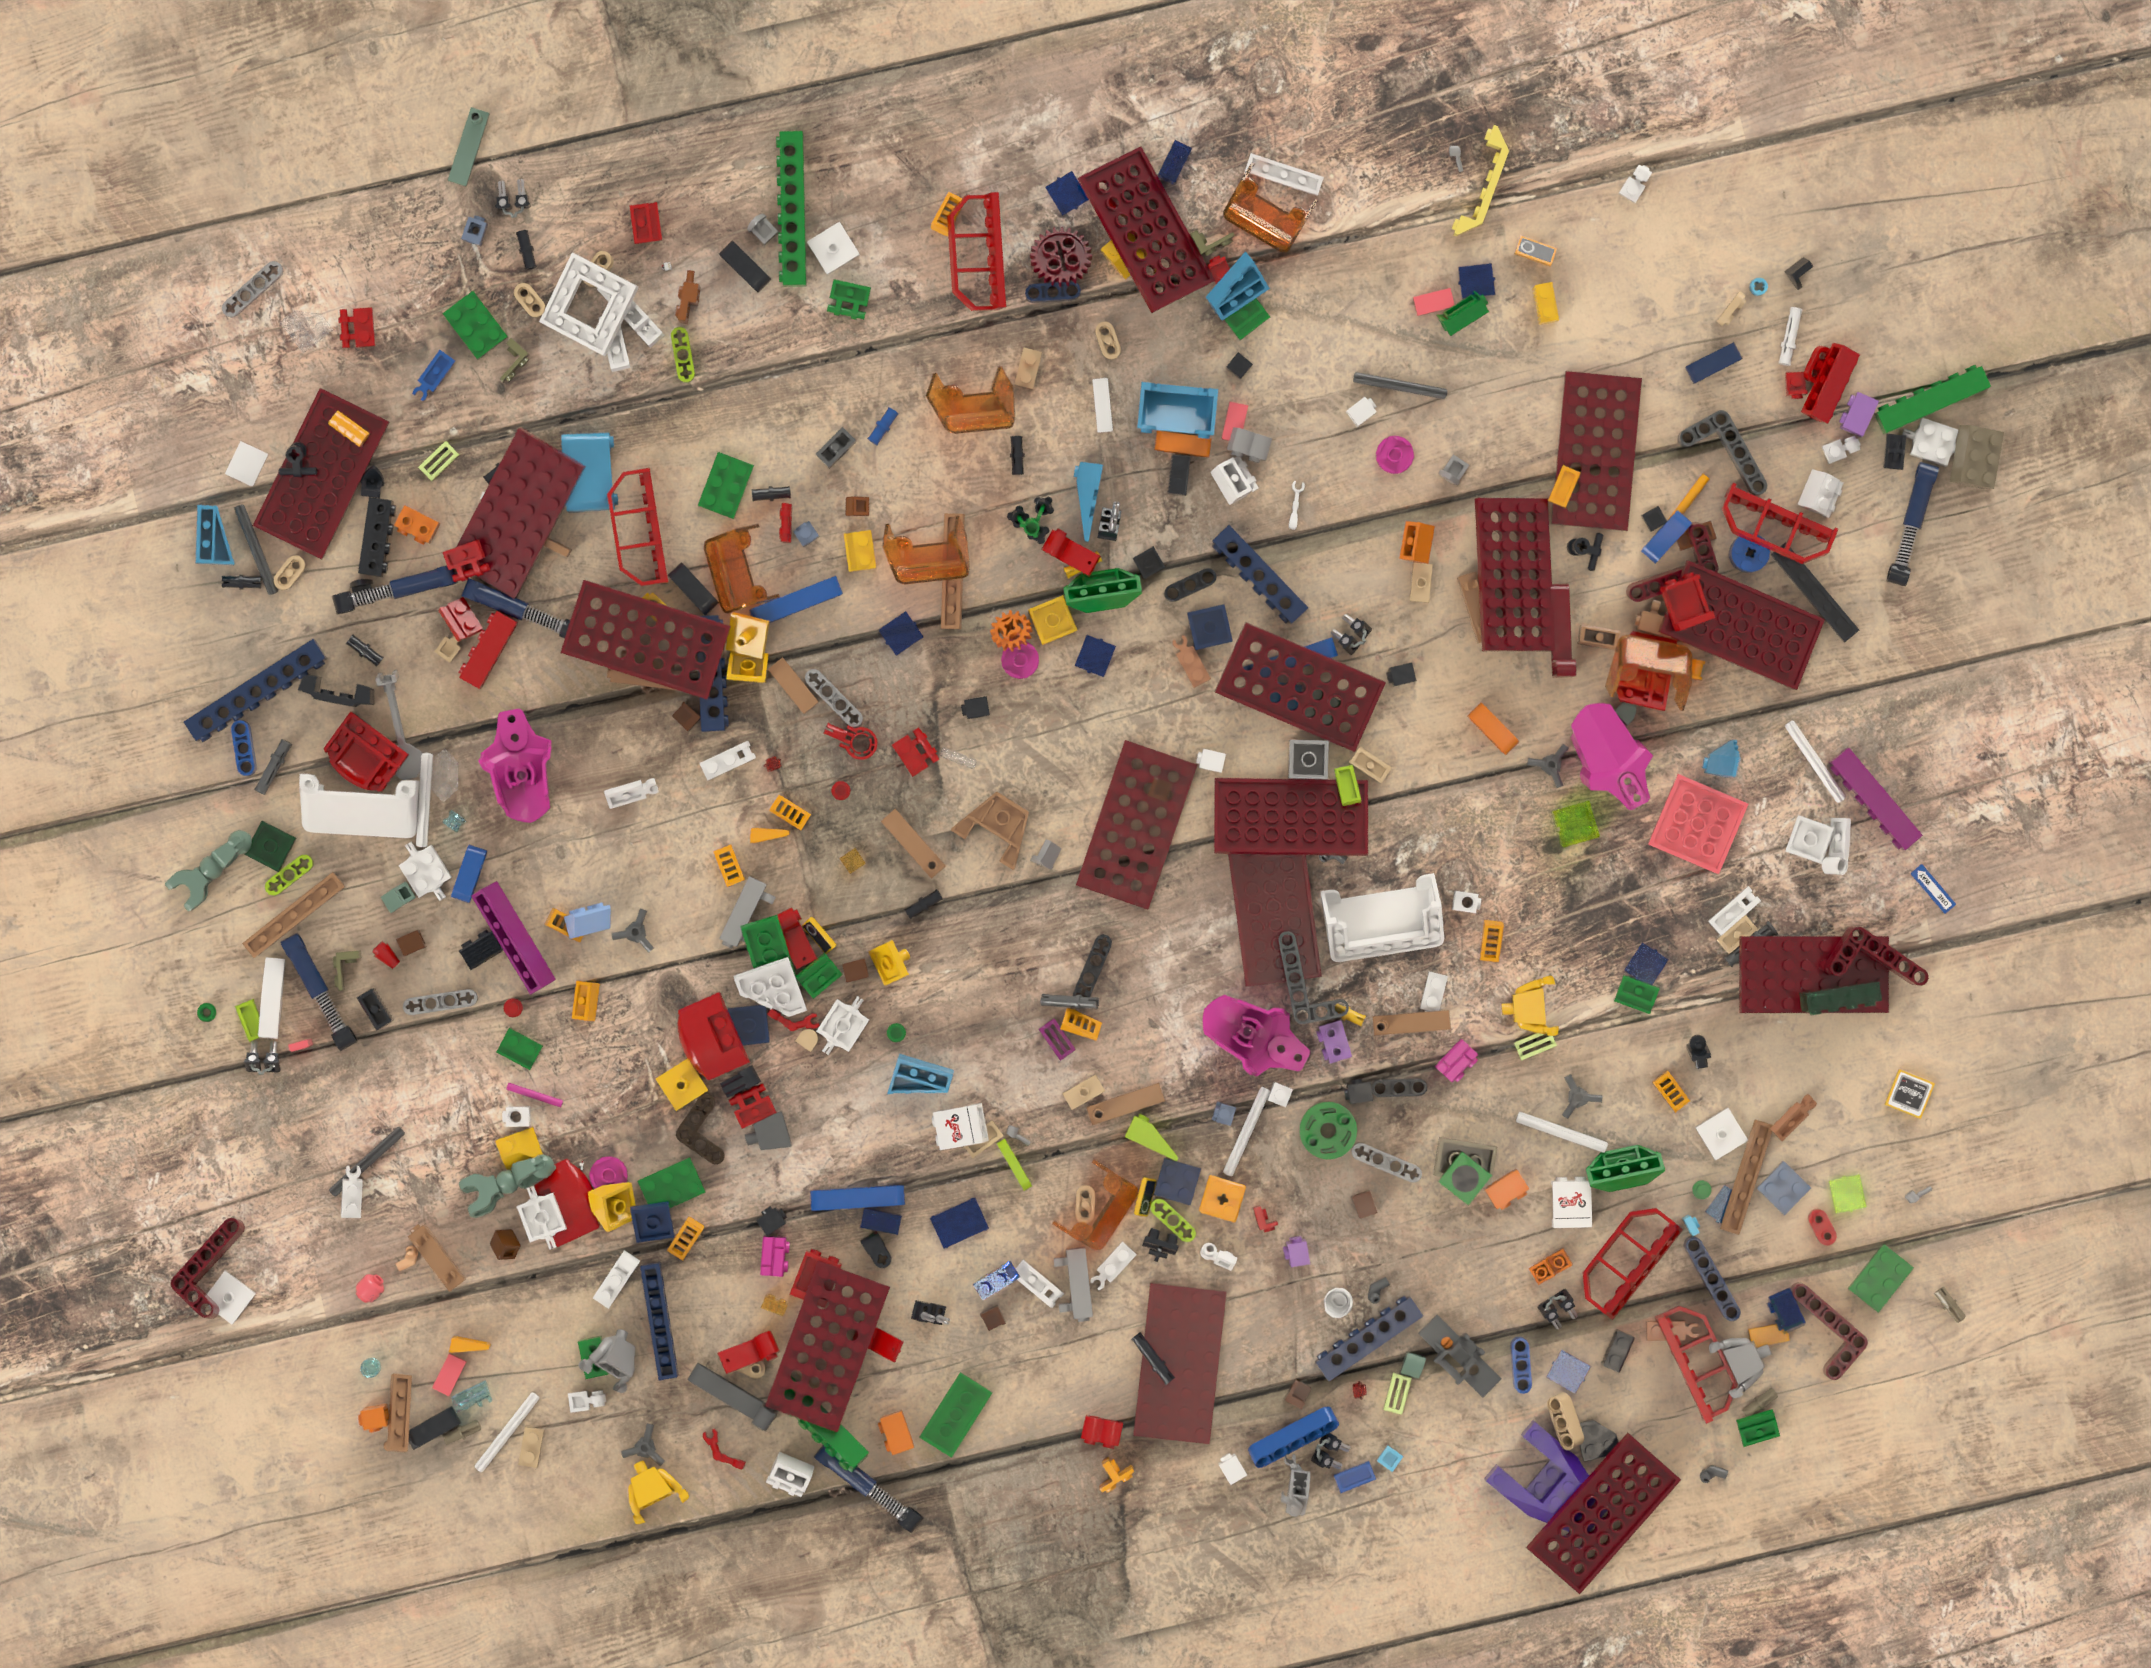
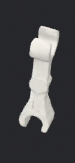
(1293, 519)

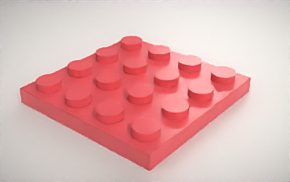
(1698, 824)

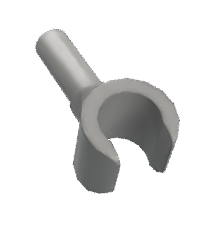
(1455, 151)
(1012, 1132)
(1912, 1197)

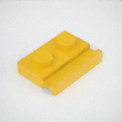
(860, 550)

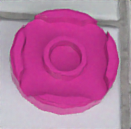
(1394, 454)
(1020, 662)
(608, 1171)

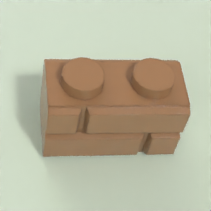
(1598, 637)

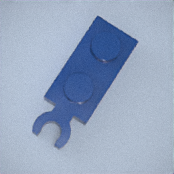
(434, 374)

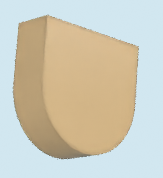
(808, 1039)

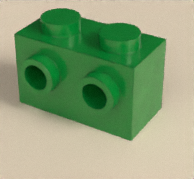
(586, 1348)

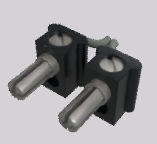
(503, 201)
(1109, 523)
(1348, 642)
(271, 1062)
(1549, 1311)
(929, 1312)
(1322, 1458)

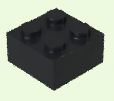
(1148, 562)

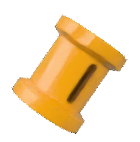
(1697, 666)

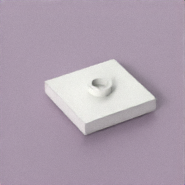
(833, 248)
(1810, 839)
(1721, 1133)
(230, 1296)

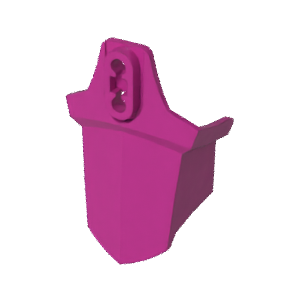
(1610, 755)
(518, 768)
(1253, 1035)

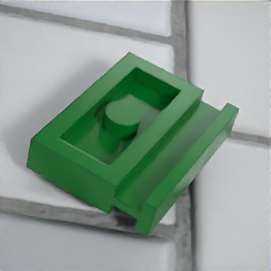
(1247, 319)
(818, 975)
(1636, 994)
(519, 1048)
(1758, 1428)

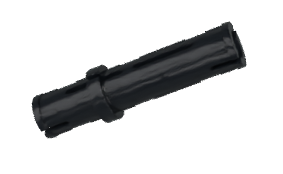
(1152, 1357)

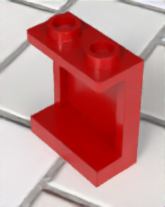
(1686, 602)
(806, 1272)

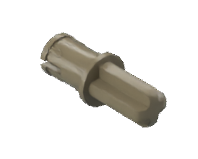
(1950, 1304)
(1760, 1402)
(461, 1432)

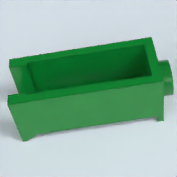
(1463, 313)

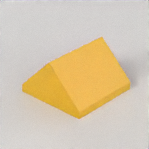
(747, 668)

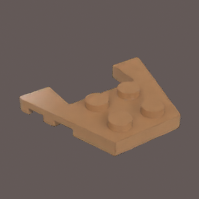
(1001, 818)

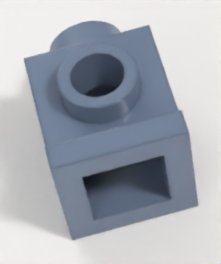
(468, 234)
(806, 533)
(1223, 1113)

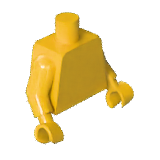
(1529, 1007)
(651, 1487)

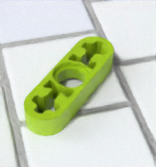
(690, 368)
(297, 862)
(1014, 1164)
(1158, 1214)

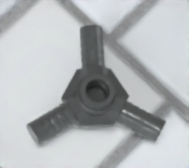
(1551, 764)
(635, 932)
(1578, 1097)
(645, 1447)

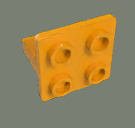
(1112, 1469)

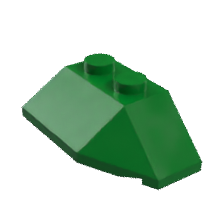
(1102, 590)
(1624, 1168)

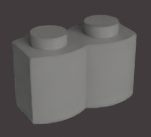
(1249, 444)

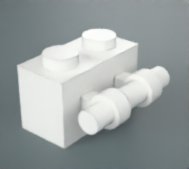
(1234, 479)
(1821, 493)
(790, 1474)

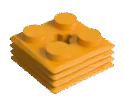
(1233, 1192)

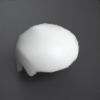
(1338, 1302)

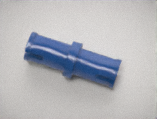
(883, 426)

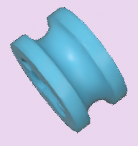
(1758, 292)

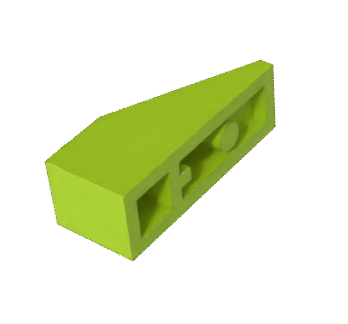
(1145, 1133)

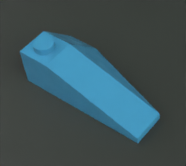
(1088, 483)
(1723, 760)

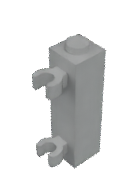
(743, 911)
(1079, 1284)

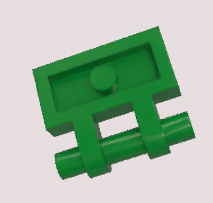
(850, 293)

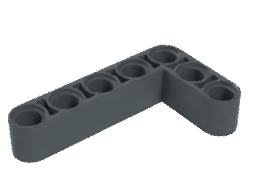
(1730, 447)
(1300, 986)
(733, 1396)

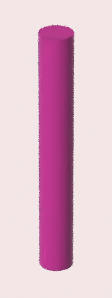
(535, 1095)

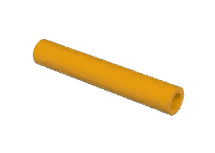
(1692, 494)

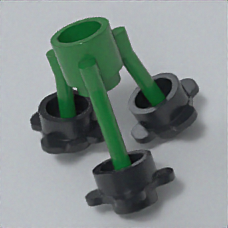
(1031, 525)

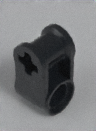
(874, 1247)

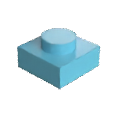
(1691, 1224)
(1389, 1458)

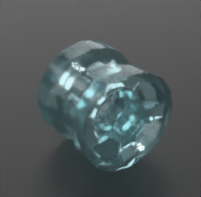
(454, 821)
(370, 1367)

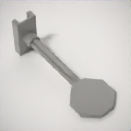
(412, 764)

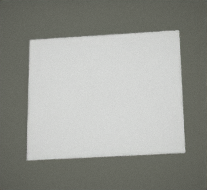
(246, 463)

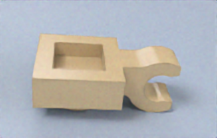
(448, 648)

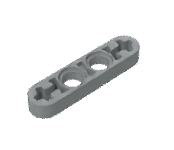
(250, 286)
(836, 695)
(440, 1002)
(1387, 1160)

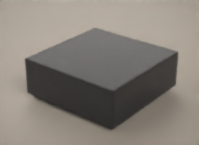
(1239, 365)
(1654, 518)

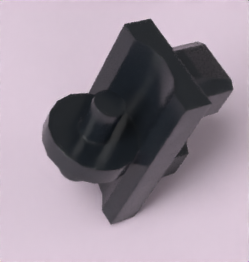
(1894, 451)
(1698, 1051)
(1158, 1247)

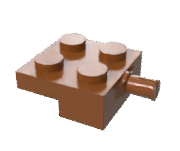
(689, 296)

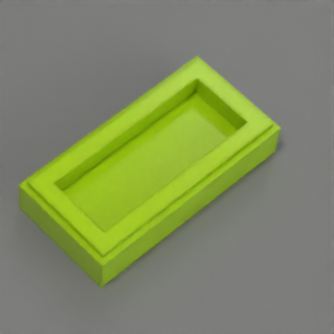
(1347, 785)
(249, 1018)

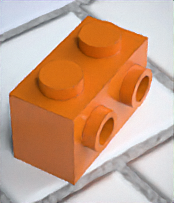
(417, 525)
(1417, 542)
(1507, 1189)
(374, 1417)
(896, 1432)

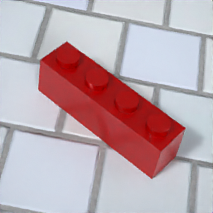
(1830, 383)
(488, 649)

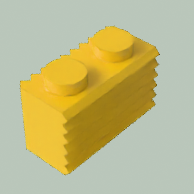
(1545, 303)

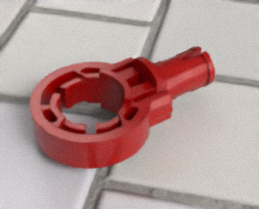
(841, 734)

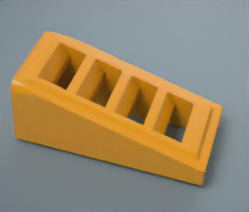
(939, 227)
(803, 821)
(764, 834)
(735, 862)
(550, 919)
(1496, 925)
(1077, 1016)
(1666, 1075)
(694, 1225)
(462, 1344)

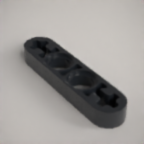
(1089, 968)

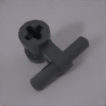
(297, 467)
(1586, 548)

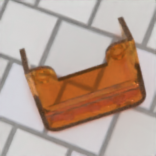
(1264, 218)
(973, 411)
(927, 561)
(731, 570)
(1651, 655)
(1100, 1232)

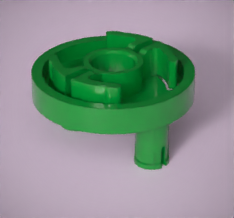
(1342, 1121)

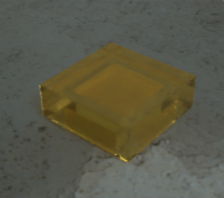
(852, 860)

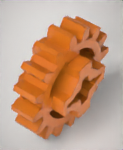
(1010, 629)

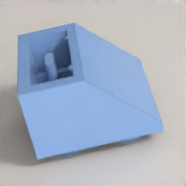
(584, 922)

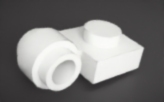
(1633, 188)
(1836, 451)
(1222, 1258)
(580, 1401)

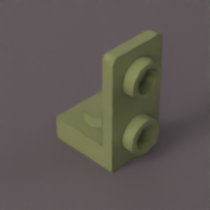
(1200, 241)
(515, 349)
(349, 957)

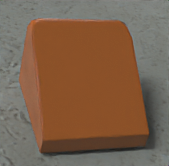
(857, 506)

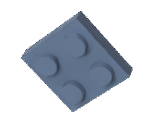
(1783, 1188)

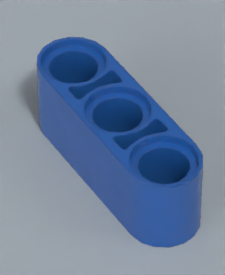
(1666, 536)
(249, 756)
(469, 873)
(1526, 1372)

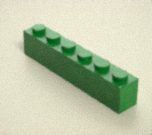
(1933, 399)
(837, 1444)

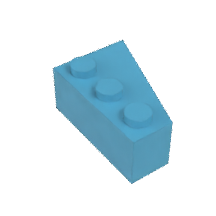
(1237, 287)
(211, 538)
(919, 1077)

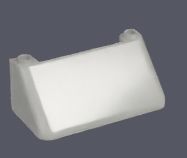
(359, 812)
(1383, 921)

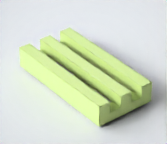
(444, 466)
(1520, 1050)
(1390, 1390)

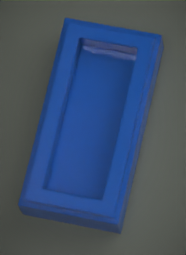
(1354, 1477)

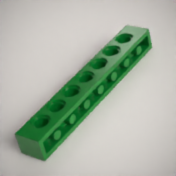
(795, 140)

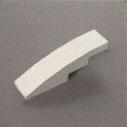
(639, 322)
(271, 998)

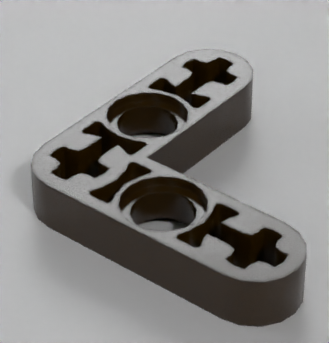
(693, 1128)

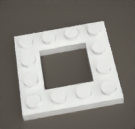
(564, 292)

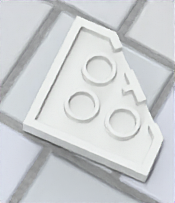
(772, 987)

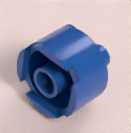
(1746, 563)

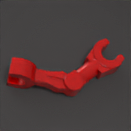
(792, 1026)
(717, 1455)

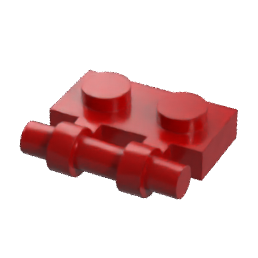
(363, 327)
(785, 530)
(463, 555)
(911, 756)
(755, 1111)

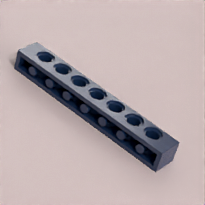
(195, 722)

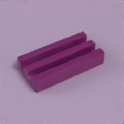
(1048, 1026)

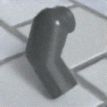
(1340, 858)
(1375, 1290)
(1712, 1471)

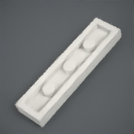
(1285, 174)

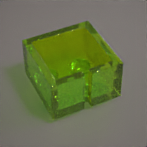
(1575, 824)

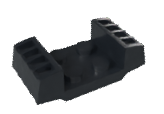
(311, 685)

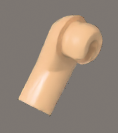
(410, 1258)

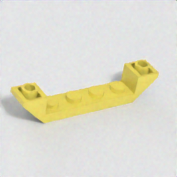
(1495, 141)

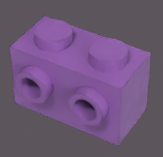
(1859, 414)
(1334, 1041)
(1296, 1251)

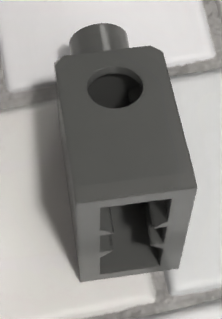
(770, 1133)

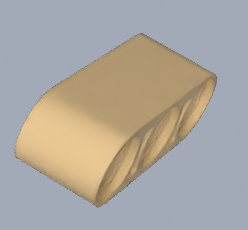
(1565, 1421)

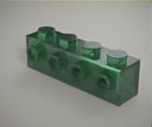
(1841, 996)

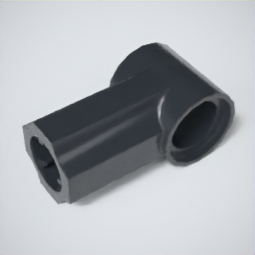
(743, 1080)

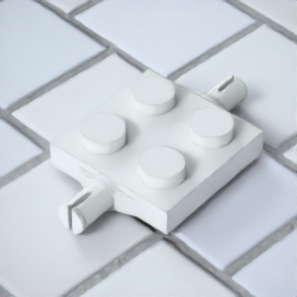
(1933, 441)
(425, 871)
(842, 1025)
(541, 1217)

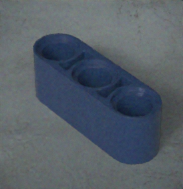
(1044, 297)
(1713, 363)

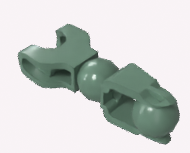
(210, 868)
(491, 1188)

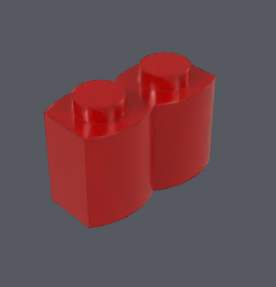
(1102, 1431)

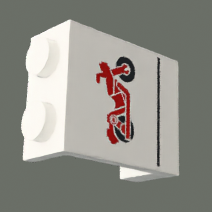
(960, 1126)
(1571, 1203)

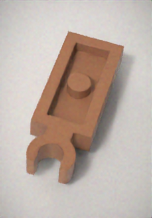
(1191, 663)
(1793, 1117)
(1654, 1332)

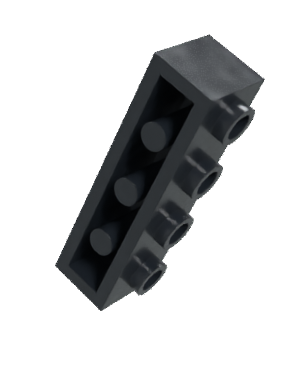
(376, 537)

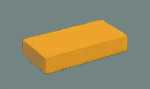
(1564, 486)
(1767, 1335)

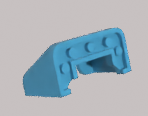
(1177, 409)
(596, 480)

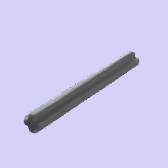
(1400, 385)
(256, 549)
(370, 1158)

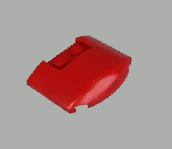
(1648, 687)
(364, 754)
(710, 1037)
(571, 1193)

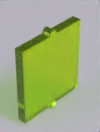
(1847, 1193)

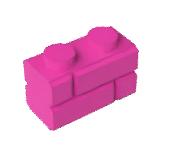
(1456, 1061)
(773, 1256)

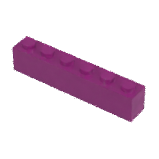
(1875, 798)
(513, 937)

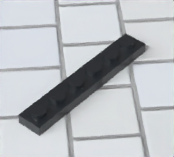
(1817, 596)

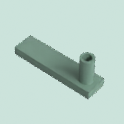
(468, 147)

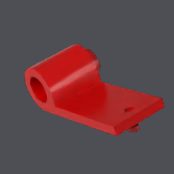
(1070, 552)
(795, 938)
(884, 1344)
(749, 1352)

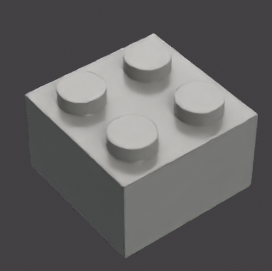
(1308, 759)

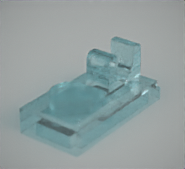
(470, 1396)

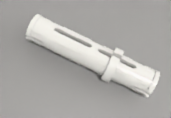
(1788, 344)

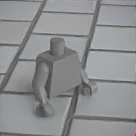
(615, 1357)
(1744, 1360)
(1297, 1490)

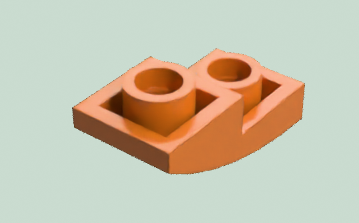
(1550, 1266)

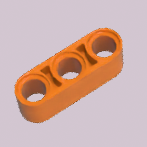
(1182, 444)
(1493, 728)

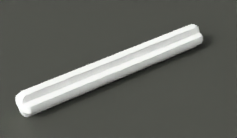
(1815, 761)
(424, 799)
(1246, 1131)
(1562, 1132)
(507, 1431)

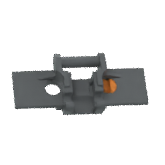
(1464, 1351)

